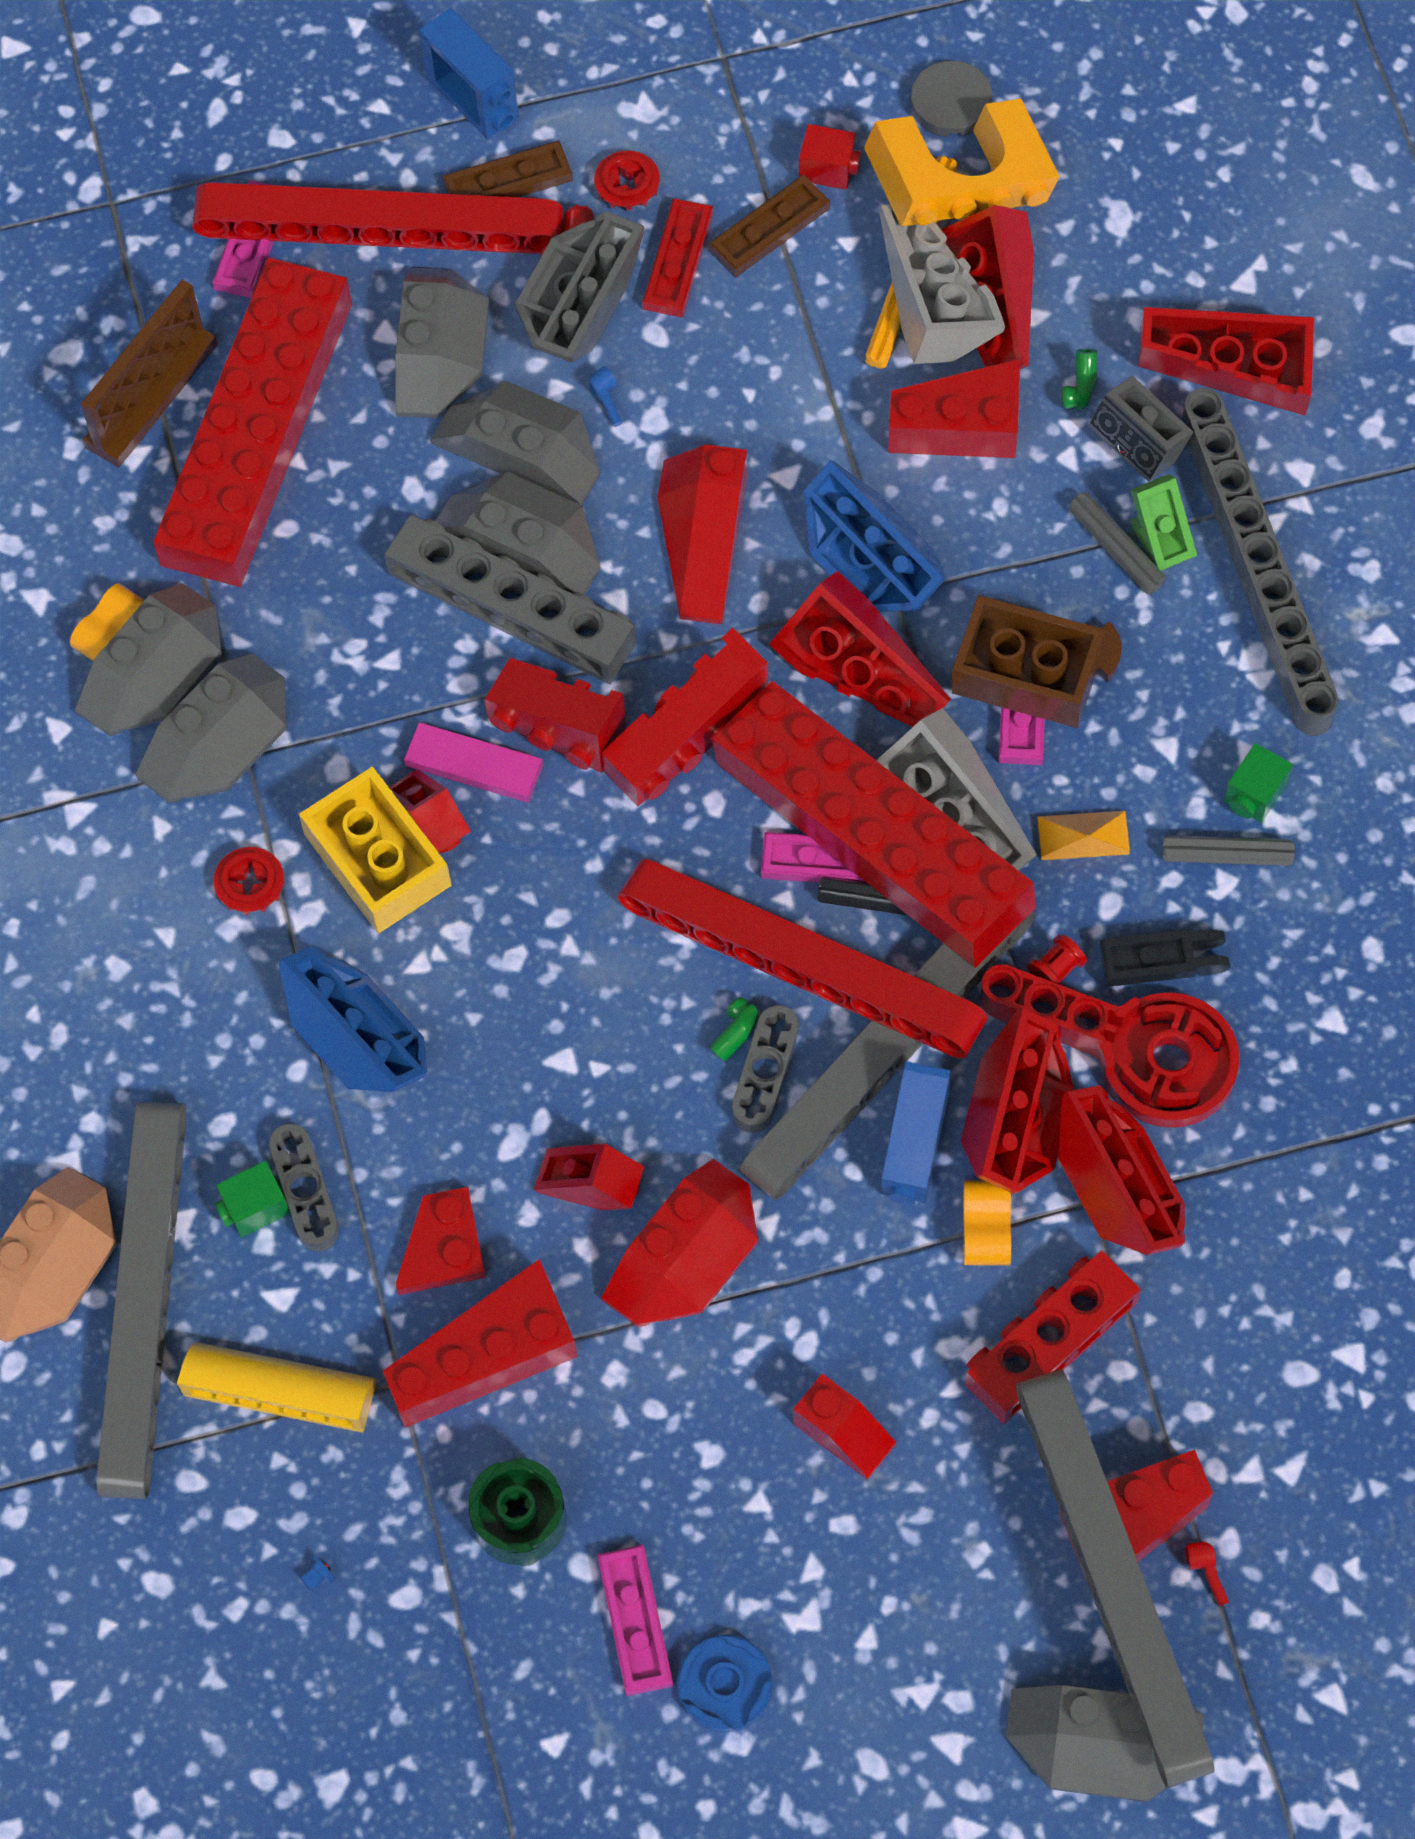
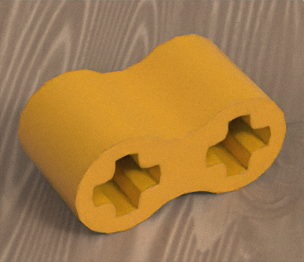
(104, 621)
(986, 1224)

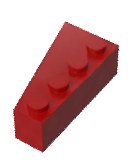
(1233, 352)
(685, 721)
(484, 1349)

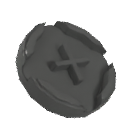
(950, 97)

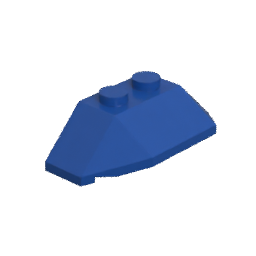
(868, 542)
(351, 1023)

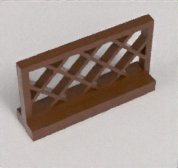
(147, 377)

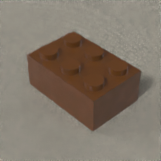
(1027, 661)

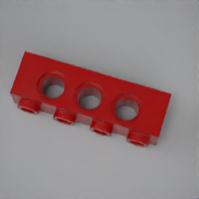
(1094, 1278)

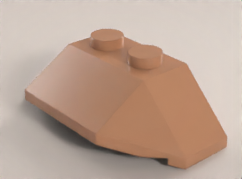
(53, 1253)

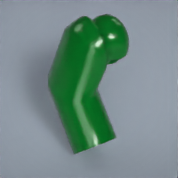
(1086, 379)
(738, 1030)

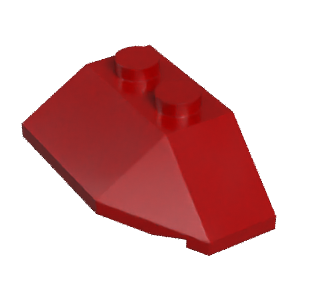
(1018, 1104)
(1118, 1174)
(686, 1249)

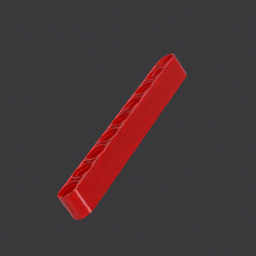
(376, 218)
(803, 958)

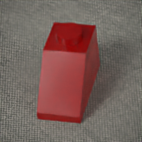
(431, 810)
(590, 1176)
(843, 1426)

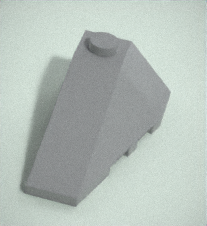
(936, 297)
(949, 773)

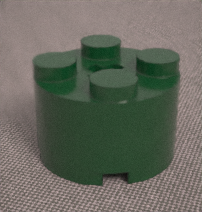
(512, 1485)

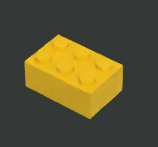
(375, 849)

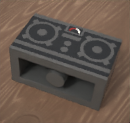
(1140, 428)

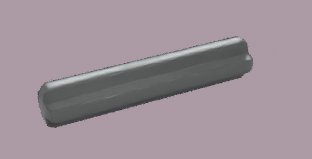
(1117, 543)
(1228, 850)

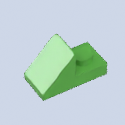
(1162, 522)

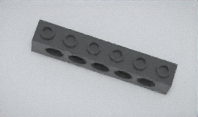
(484, 599)

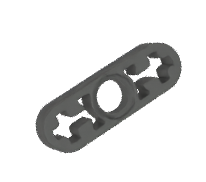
(744, 1094)
(282, 1163)

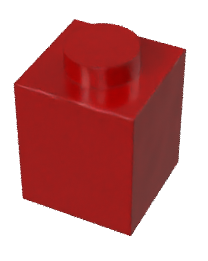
(829, 156)

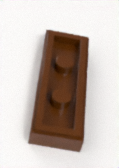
(514, 174)
(769, 226)

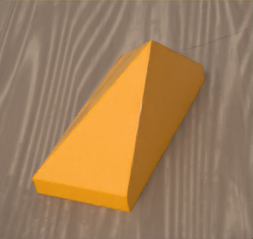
(1083, 835)

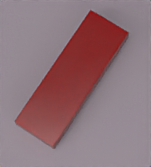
(677, 258)

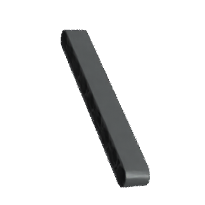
(1256, 577)
(855, 1079)
(141, 1301)
(1115, 1579)

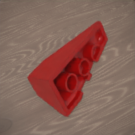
(1001, 257)
(853, 647)

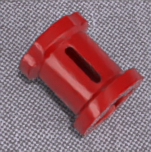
(1058, 960)

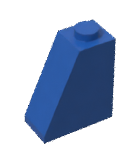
(915, 1133)

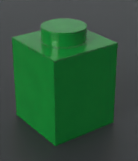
(1257, 783)
(251, 1200)

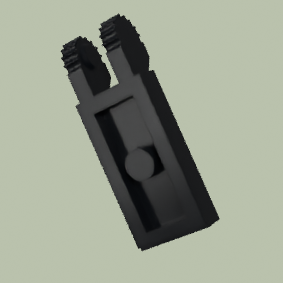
(1160, 956)

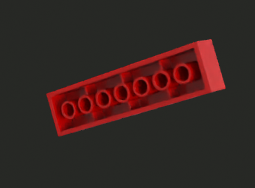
(253, 422)
(874, 823)

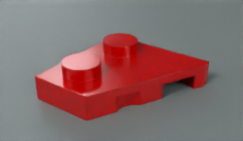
(441, 1244)

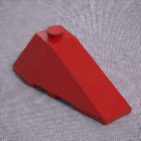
(700, 519)

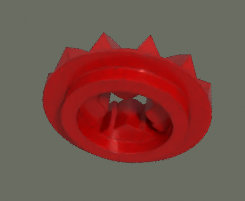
(631, 165)
(235, 868)

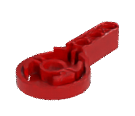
(1128, 1046)

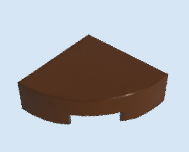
(1111, 652)

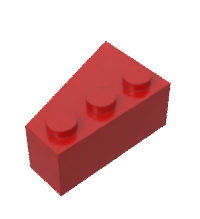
(958, 414)
(556, 713)
(1159, 1500)

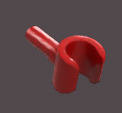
(1201, 1556)

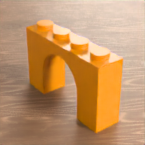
(929, 192)

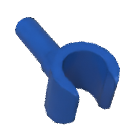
(600, 385)

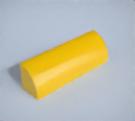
(277, 1386)

